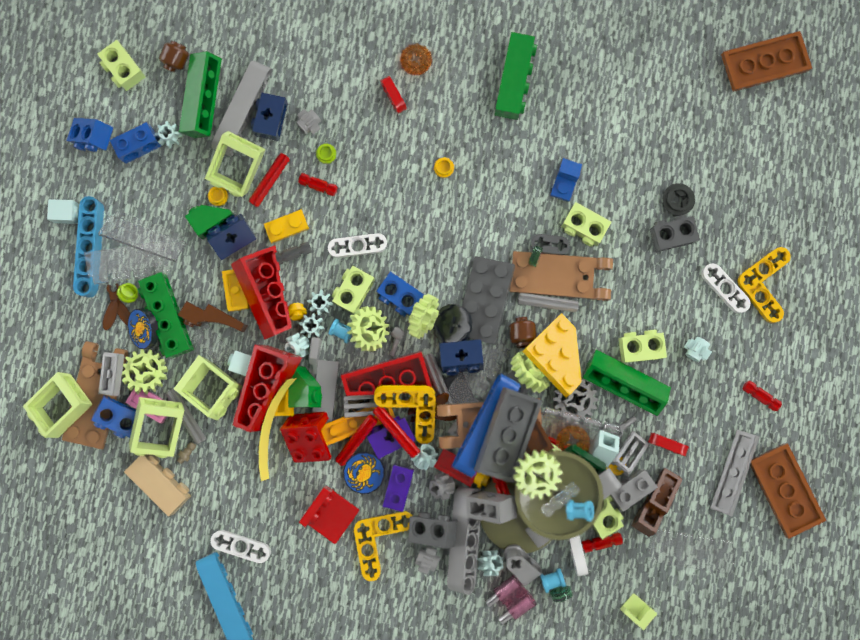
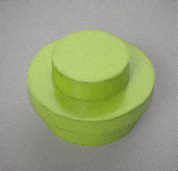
(326, 153)
(127, 293)

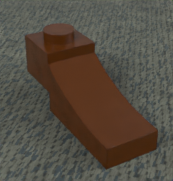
(196, 316)
(657, 503)

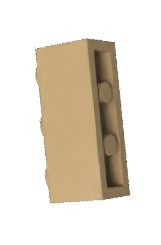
(158, 483)

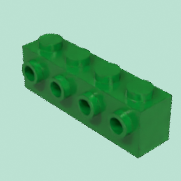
(514, 76)
(200, 94)
(164, 307)
(627, 383)

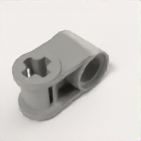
(521, 564)

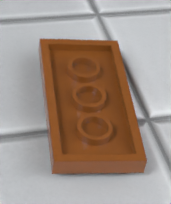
(766, 61)
(787, 490)

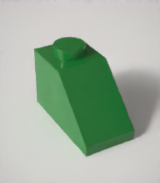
(205, 217)
(304, 391)

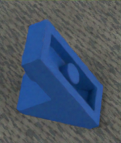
(566, 180)

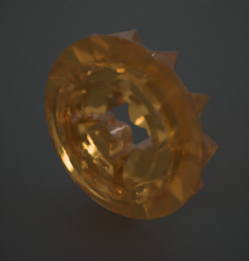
(411, 66)
(578, 433)

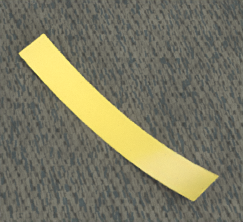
(266, 427)

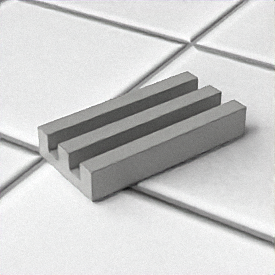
(111, 374)
(363, 405)
(621, 464)

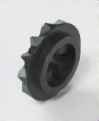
(681, 191)

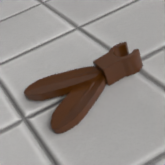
(115, 307)
(440, 399)

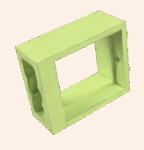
(243, 146)
(192, 379)
(72, 392)
(161, 408)

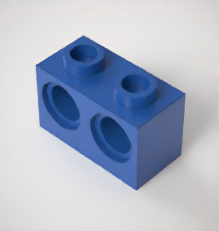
(89, 134)
(135, 143)
(403, 290)
(119, 411)

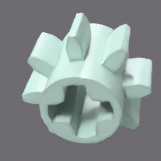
(172, 137)
(316, 297)
(314, 330)
(297, 345)
(697, 349)
(426, 457)
(490, 563)

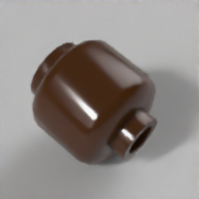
(173, 56)
(522, 332)

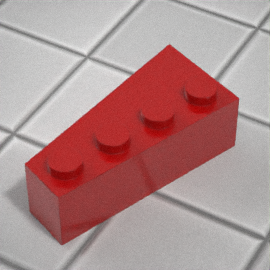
(263, 290)
(403, 370)
(265, 376)

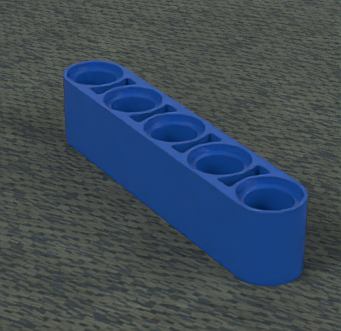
(472, 444)

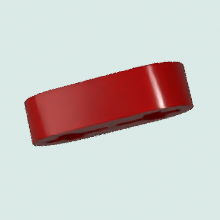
(393, 94)
(668, 444)

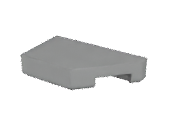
(314, 355)

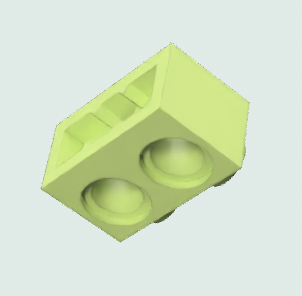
(120, 66)
(588, 219)
(357, 292)
(642, 351)
(608, 510)

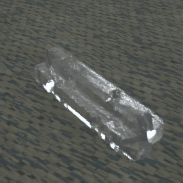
(560, 499)

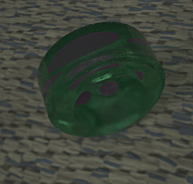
(535, 256)
(561, 594)

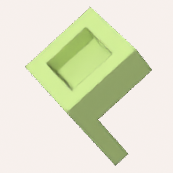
(638, 611)

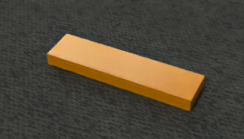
(346, 427)

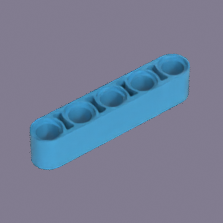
(84, 238)
(223, 598)

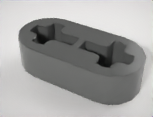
(551, 239)

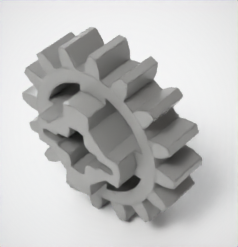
(579, 409)

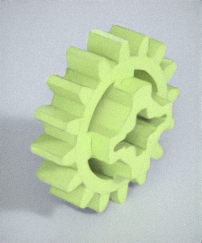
(423, 316)
(372, 338)
(140, 363)
(529, 373)
(535, 484)

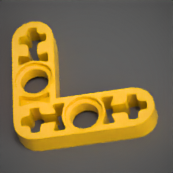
(757, 285)
(415, 401)
(375, 531)

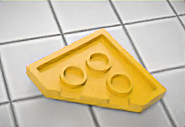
(557, 354)

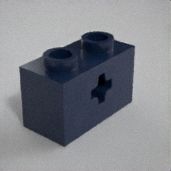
(272, 127)
(223, 244)
(451, 354)

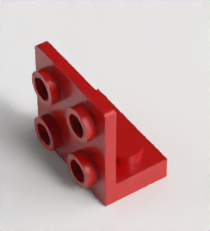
(304, 437)
(329, 514)

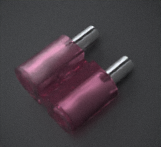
(515, 598)

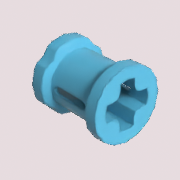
(340, 330)
(580, 510)
(552, 580)

